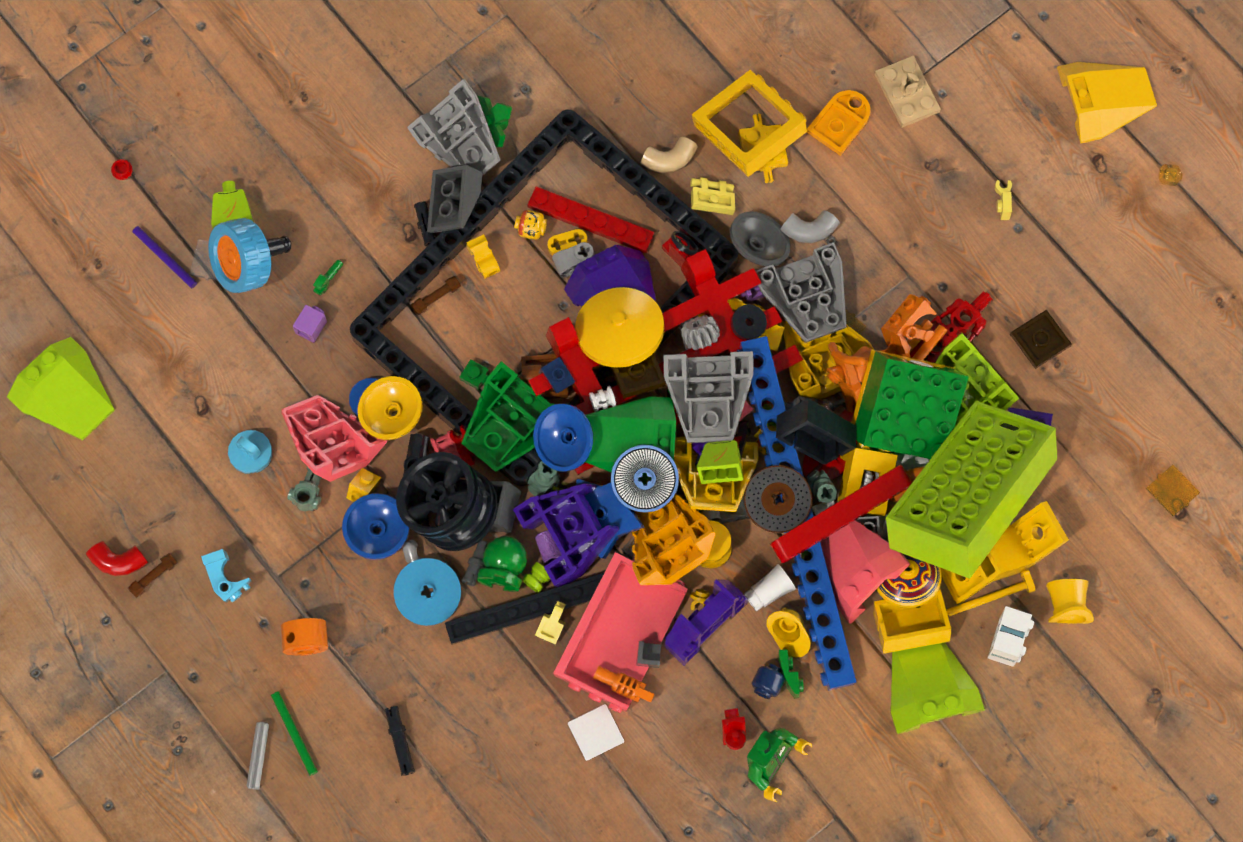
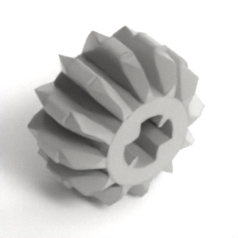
(700, 332)

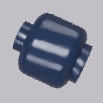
(768, 681)

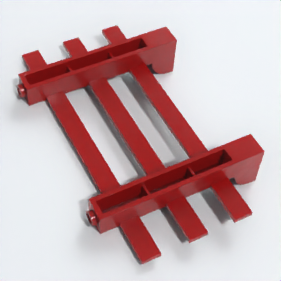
(709, 299)

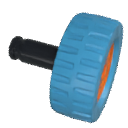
(242, 254)

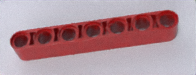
(841, 514)

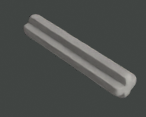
(257, 755)

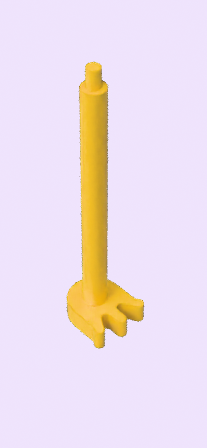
(1027, 584)

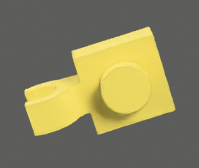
(1004, 204)
(551, 626)

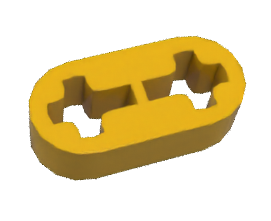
(564, 238)

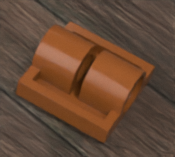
(531, 367)

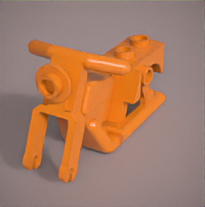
(851, 369)

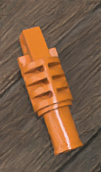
(624, 684)

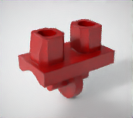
(733, 729)

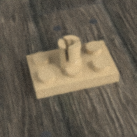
(907, 91)

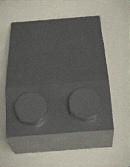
(453, 197)
(508, 499)

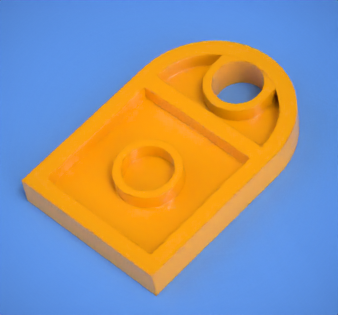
(839, 122)

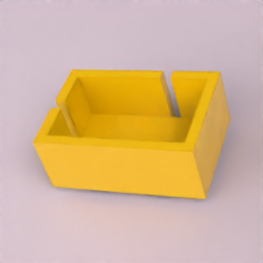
(911, 627)

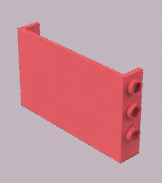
(612, 627)

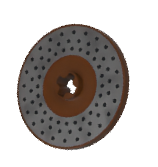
(794, 492)

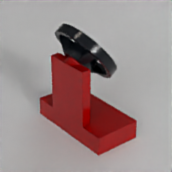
(680, 247)

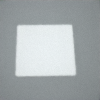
(596, 732)

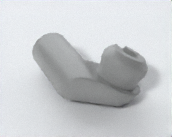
(410, 551)

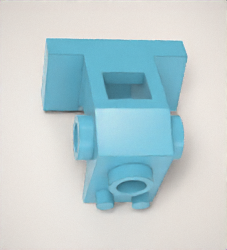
(215, 565)

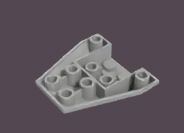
(808, 293)

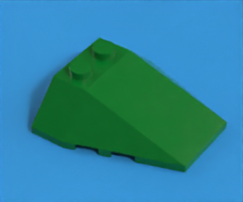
(503, 419)

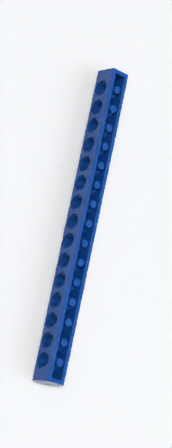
(845, 675)

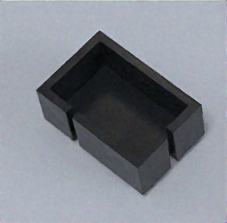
(816, 431)

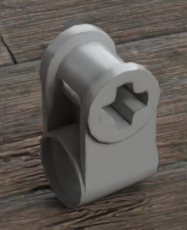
(567, 259)

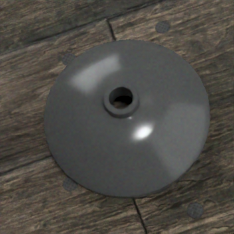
(759, 239)

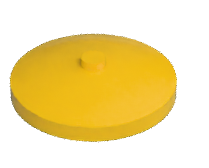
(619, 327)

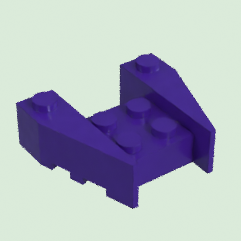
(571, 527)
(687, 635)

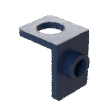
(557, 375)

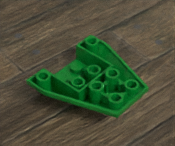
(629, 425)

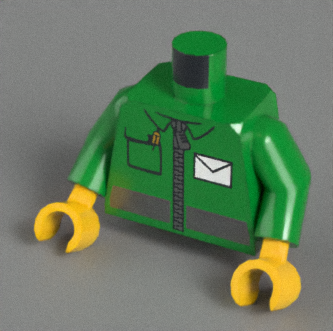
(769, 755)

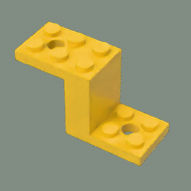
(1014, 552)

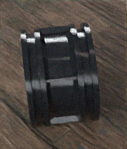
(430, 487)

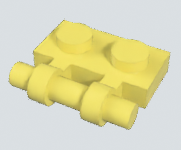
(712, 196)

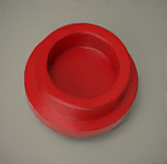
(121, 169)

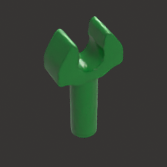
(322, 281)

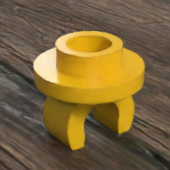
(699, 597)

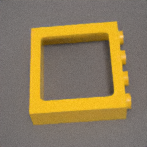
(767, 149)

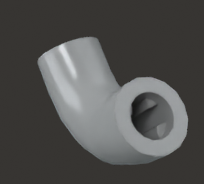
(810, 231)

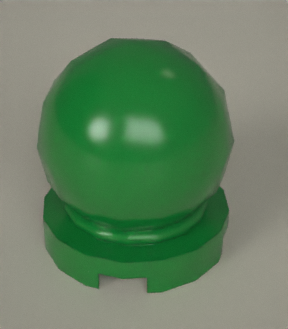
(503, 562)

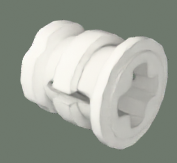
(602, 399)

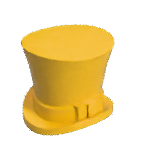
(721, 547)
(1069, 601)

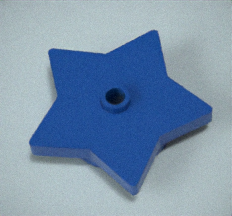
(615, 513)

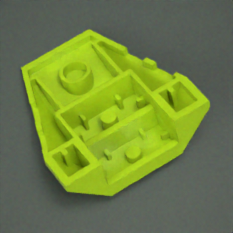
(983, 381)
(62, 390)
(930, 687)

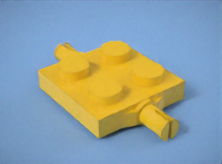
(753, 136)

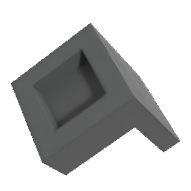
(648, 655)

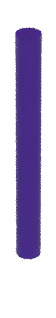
(174, 266)

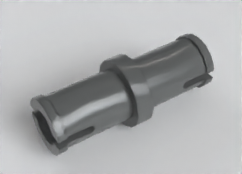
(475, 564)

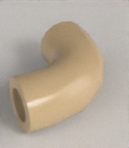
(669, 160)

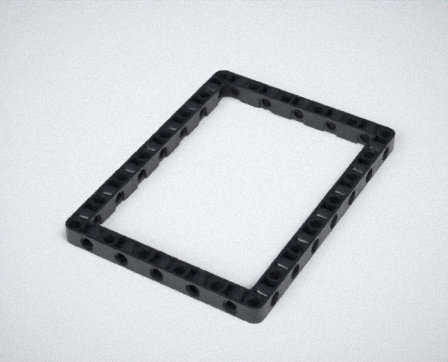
(491, 200)

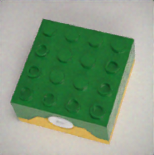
(907, 404)

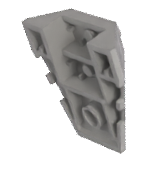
(457, 131)
(709, 393)

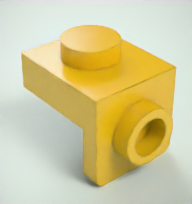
(362, 485)

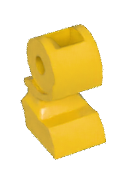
(483, 256)

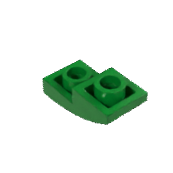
(792, 680)

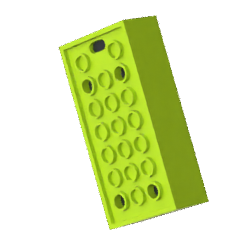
(972, 489)

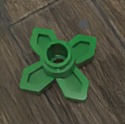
(496, 118)

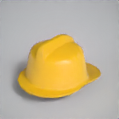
(789, 632)

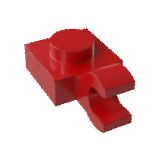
(465, 454)

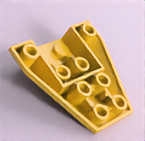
(1106, 96)
(811, 373)

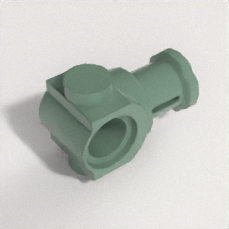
(543, 480)
(821, 486)
(306, 487)

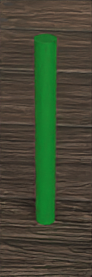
(294, 734)

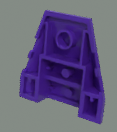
(607, 270)

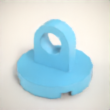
(250, 451)

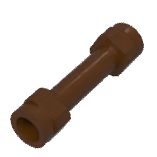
(451, 284)
(167, 562)

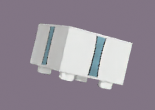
(1009, 636)

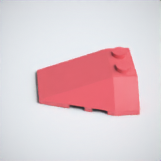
(329, 439)
(858, 565)

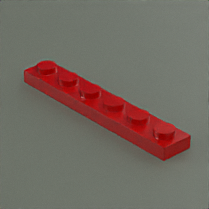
(590, 219)

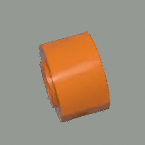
(304, 636)

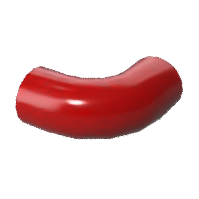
(114, 563)

